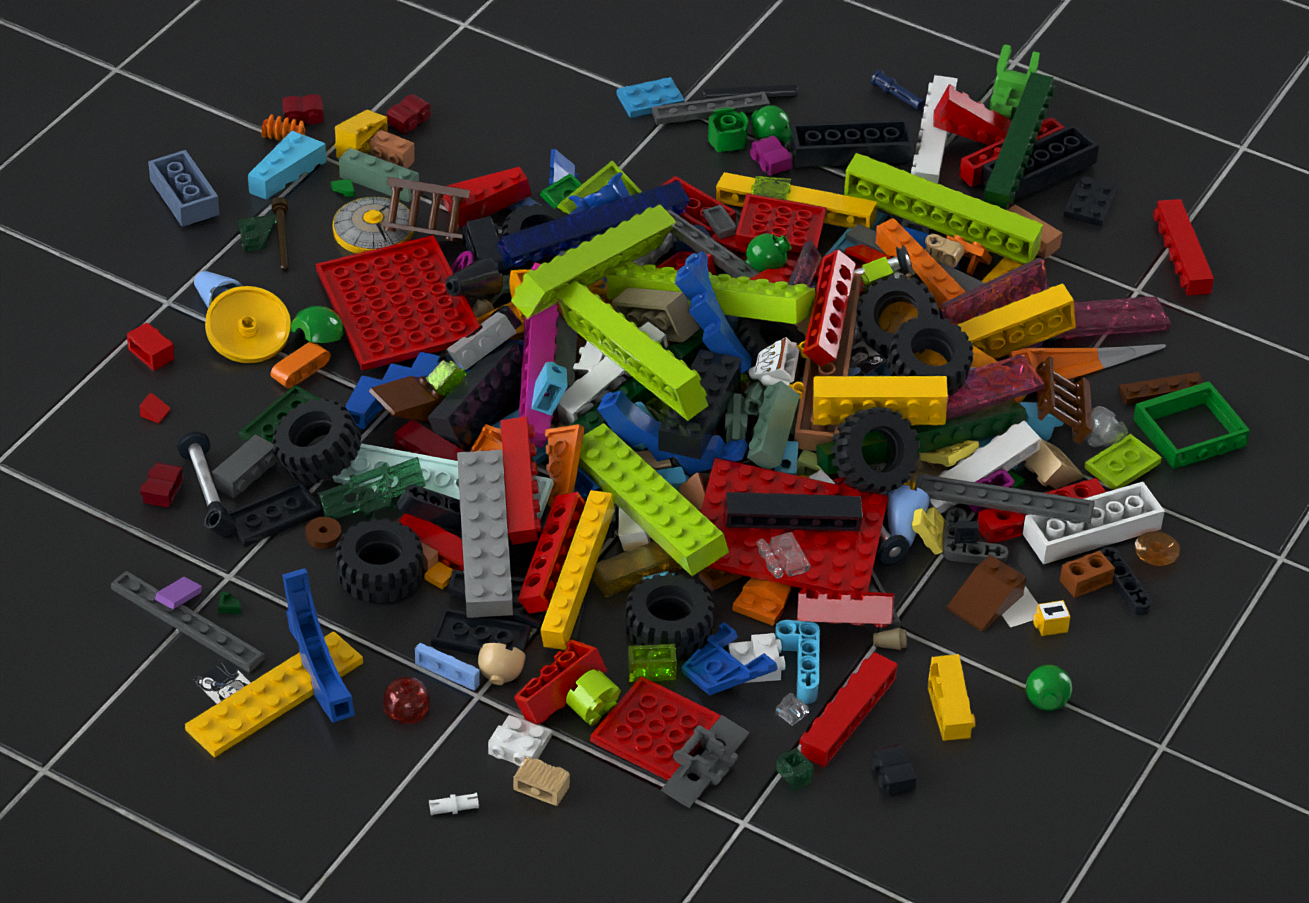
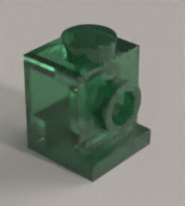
(795, 768)

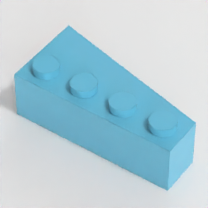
(285, 164)

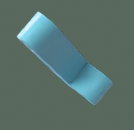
(803, 638)

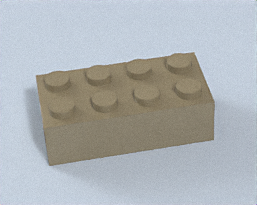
(661, 308)

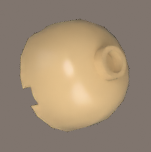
(500, 663)

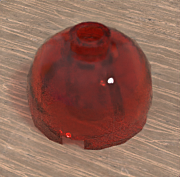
(406, 700)

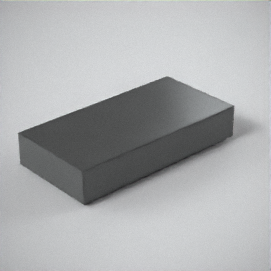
(720, 221)

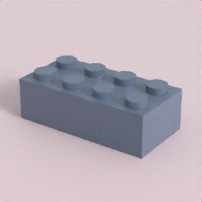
(183, 188)

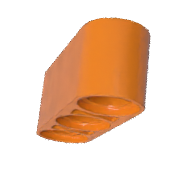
(300, 364)

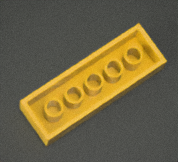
(1022, 322)
(915, 397)

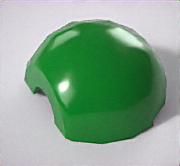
(318, 324)

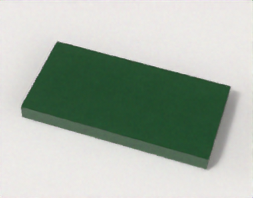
(266, 422)

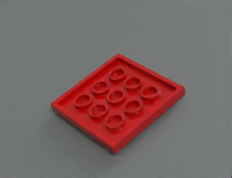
(780, 217)
(652, 726)

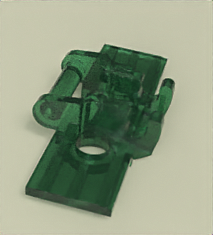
(374, 494)

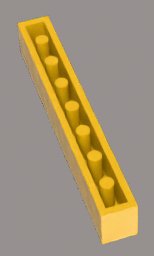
(840, 210)
(577, 570)

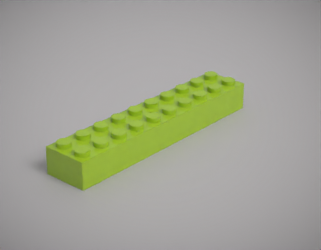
(943, 209)
(593, 259)
(735, 295)
(633, 350)
(651, 501)

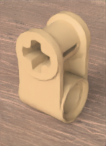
(944, 250)

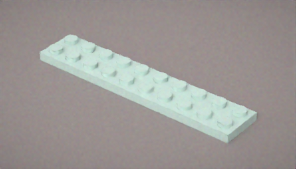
(439, 473)

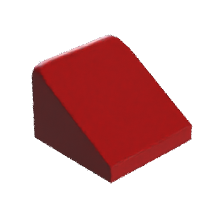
(154, 409)

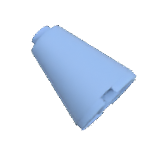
(211, 285)
(901, 508)

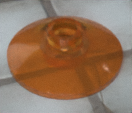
(1157, 548)

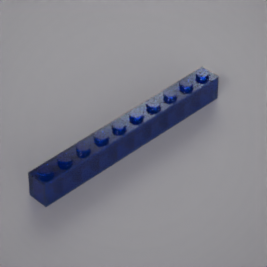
(585, 225)

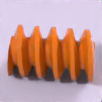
(279, 129)

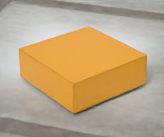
(439, 575)

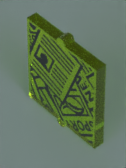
(771, 187)

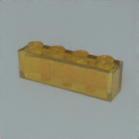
(630, 567)

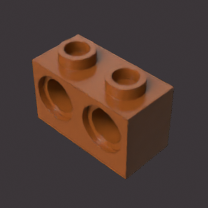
(1087, 574)

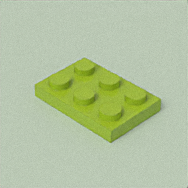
(1123, 462)

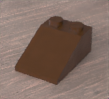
(408, 397)
(987, 593)

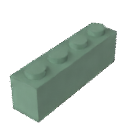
(373, 172)
(773, 425)

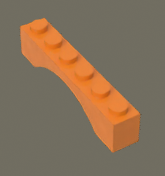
(939, 282)

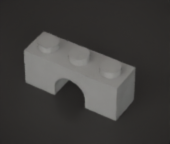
(472, 349)

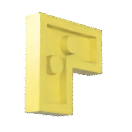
(950, 455)
(930, 528)

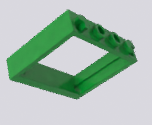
(1184, 399)

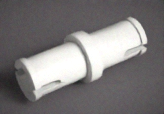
(453, 804)

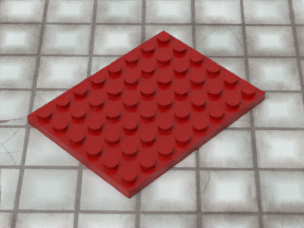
(396, 302)
(835, 557)

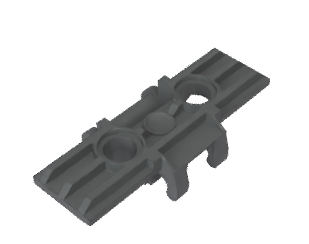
(711, 766)

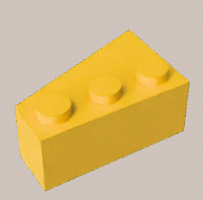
(358, 131)
(950, 697)

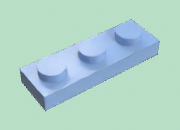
(447, 666)

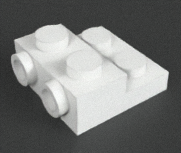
(759, 644)
(518, 740)

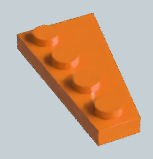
(564, 455)

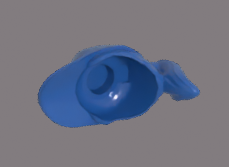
(605, 195)

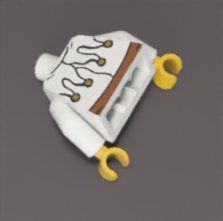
(779, 364)

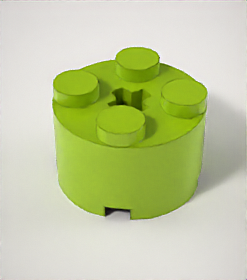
(593, 696)

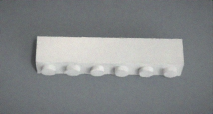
(1000, 454)

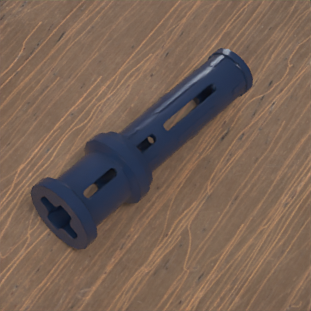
(890, 86)

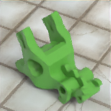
(1010, 84)

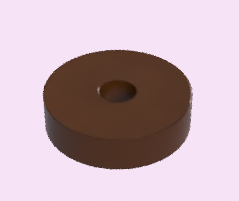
(323, 532)

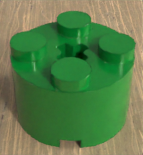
(727, 130)

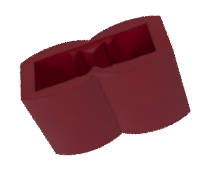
(305, 108)
(408, 113)
(162, 484)

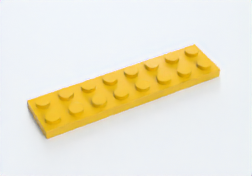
(265, 699)

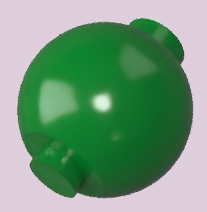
(770, 122)
(767, 252)
(1049, 687)

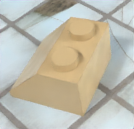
(1052, 466)

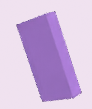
(178, 592)

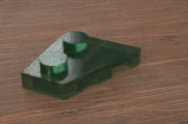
(256, 231)

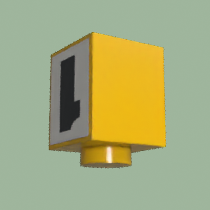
(1052, 618)

